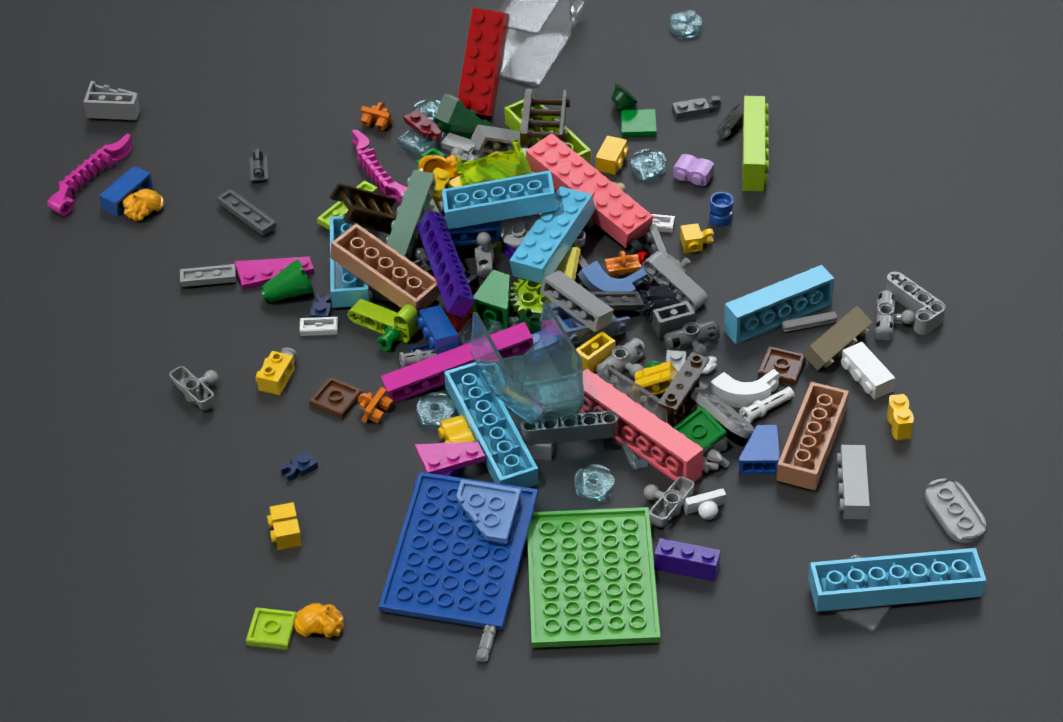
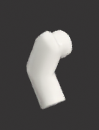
(710, 366)

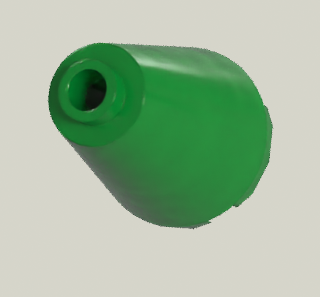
(287, 284)

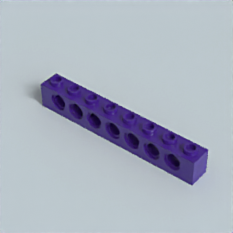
(445, 264)

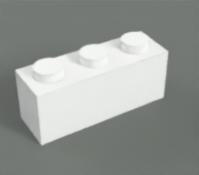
(867, 370)

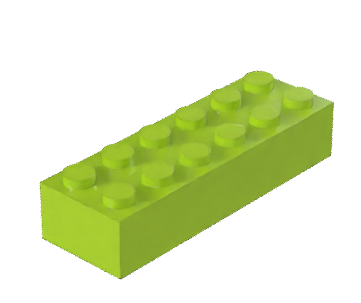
(513, 120)
(755, 143)

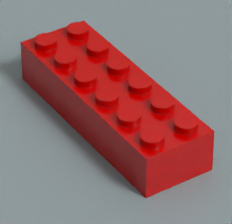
(483, 60)

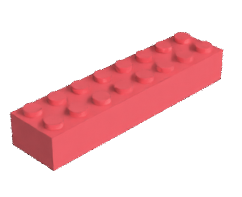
(614, 209)
(644, 431)

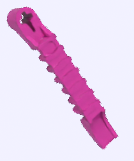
(369, 162)
(62, 200)

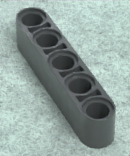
(574, 428)

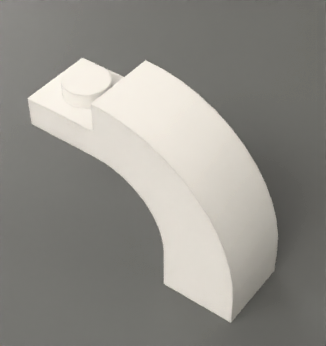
(743, 394)

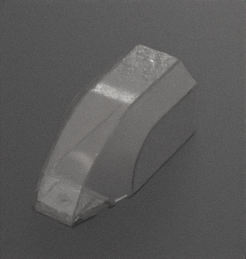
(536, 36)

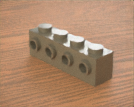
(837, 338)

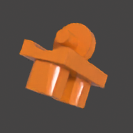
(377, 114)
(623, 264)
(371, 404)

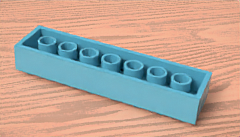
(492, 427)
(896, 579)

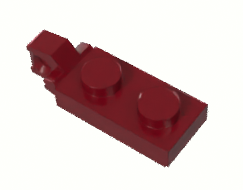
(423, 125)

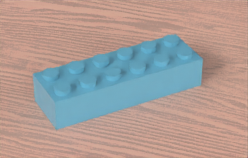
(499, 199)
(552, 235)
(345, 286)
(779, 302)

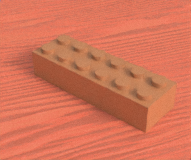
(384, 268)
(812, 436)

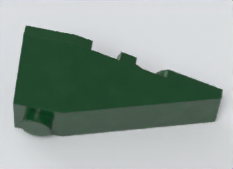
(456, 118)

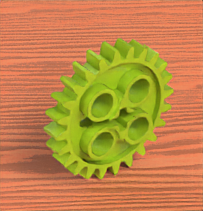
(527, 295)

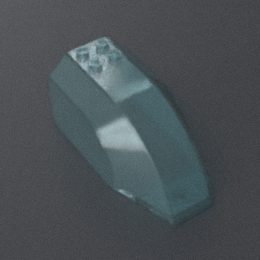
(540, 383)

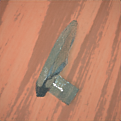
(632, 459)

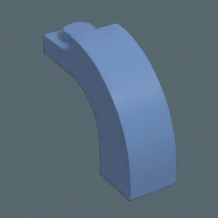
(598, 281)

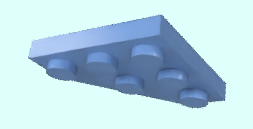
(489, 507)

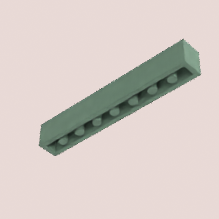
(412, 209)

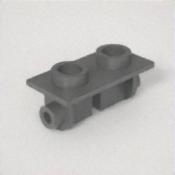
(258, 166)

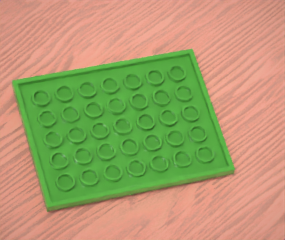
(592, 578)

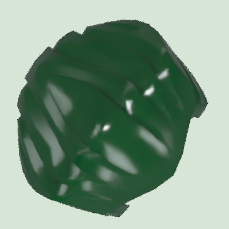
(531, 319)

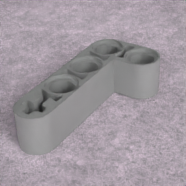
(666, 272)
(927, 308)

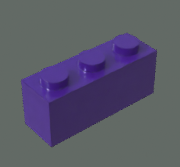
(687, 559)

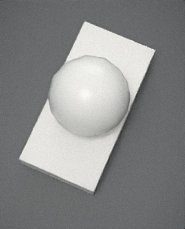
(705, 503)

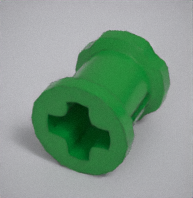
(388, 338)

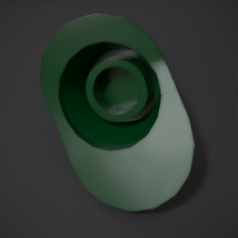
(623, 98)

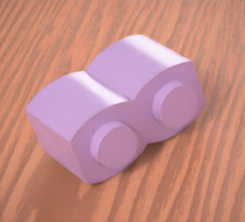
(694, 170)

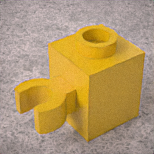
(693, 238)

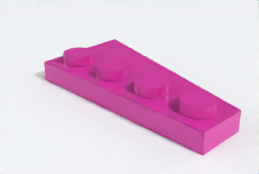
(258, 272)

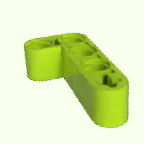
(379, 318)

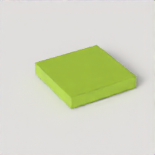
(271, 628)

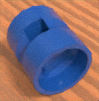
(721, 209)

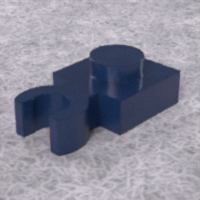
(322, 307)
(300, 464)

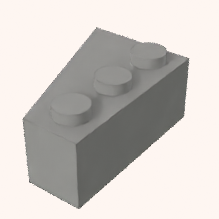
(107, 103)

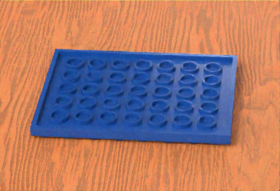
(446, 564)

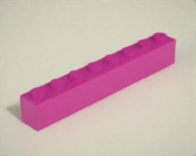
(430, 372)

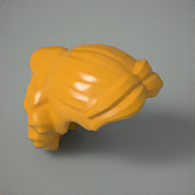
(431, 162)
(142, 204)
(319, 620)

